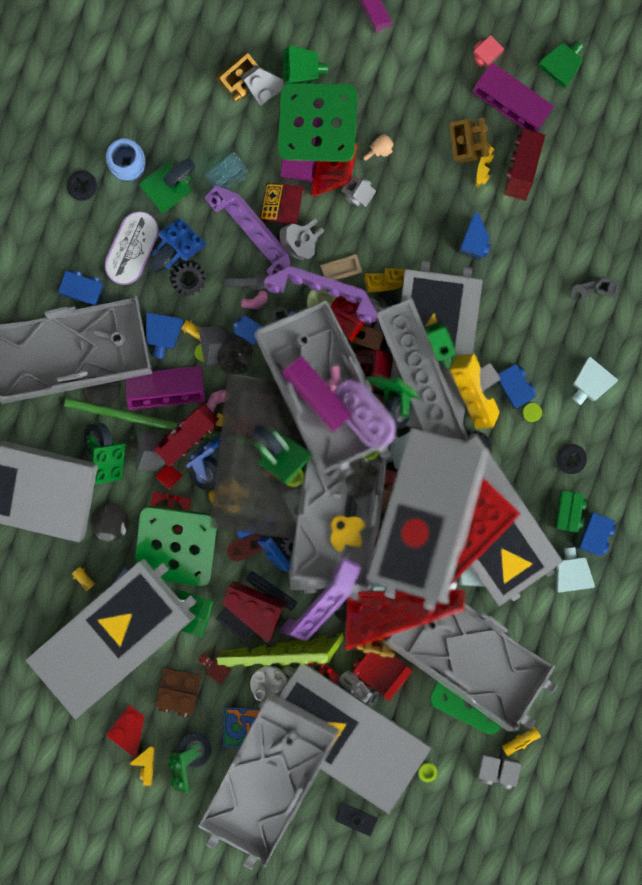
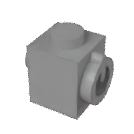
(358, 191)

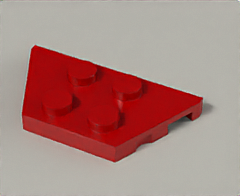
(331, 175)

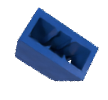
(162, 333)

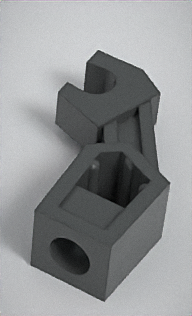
(256, 282)
(585, 289)

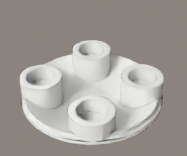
(267, 680)

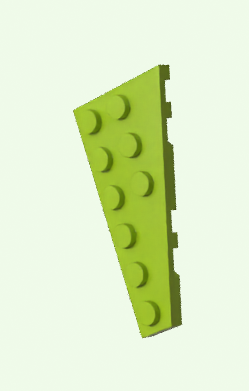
(317, 650)

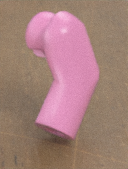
(256, 303)
(335, 378)
(215, 398)

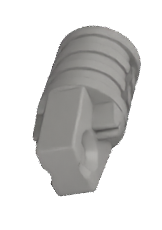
(354, 686)

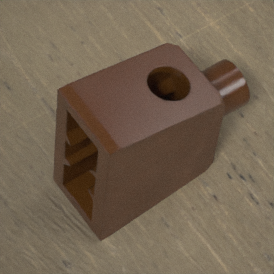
(373, 340)

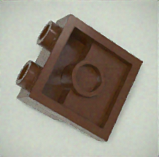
(178, 692)

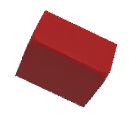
(169, 476)

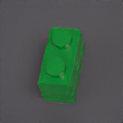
(569, 511)

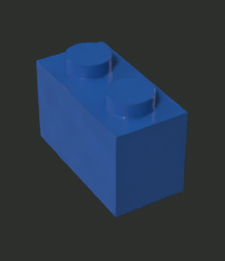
(81, 288)
(246, 328)
(515, 386)
(597, 534)

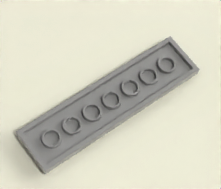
(421, 370)

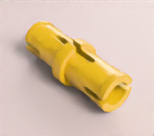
(521, 741)

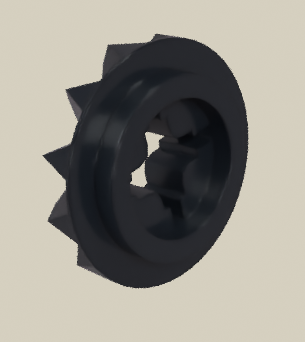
(72, 184)
(580, 457)

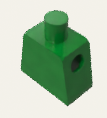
(562, 63)
(301, 66)
(439, 337)

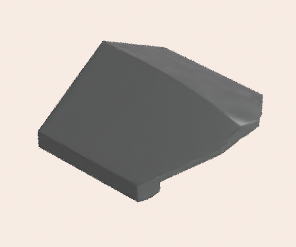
(211, 341)
(147, 458)

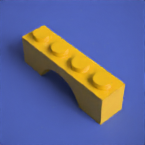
(467, 378)

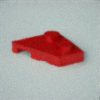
(346, 316)
(128, 730)

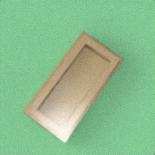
(341, 268)

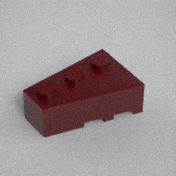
(524, 165)
(186, 434)
(254, 609)

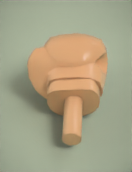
(381, 146)

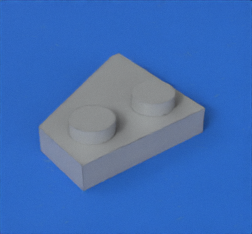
(262, 84)

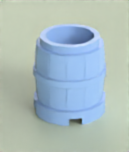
(125, 148)

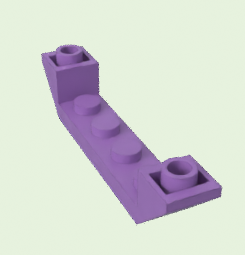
(252, 225)
(278, 281)
(343, 580)

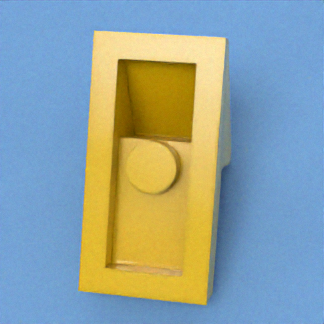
(146, 759)

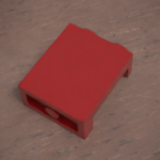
(381, 673)

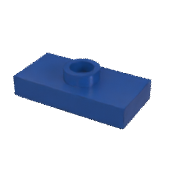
(274, 554)

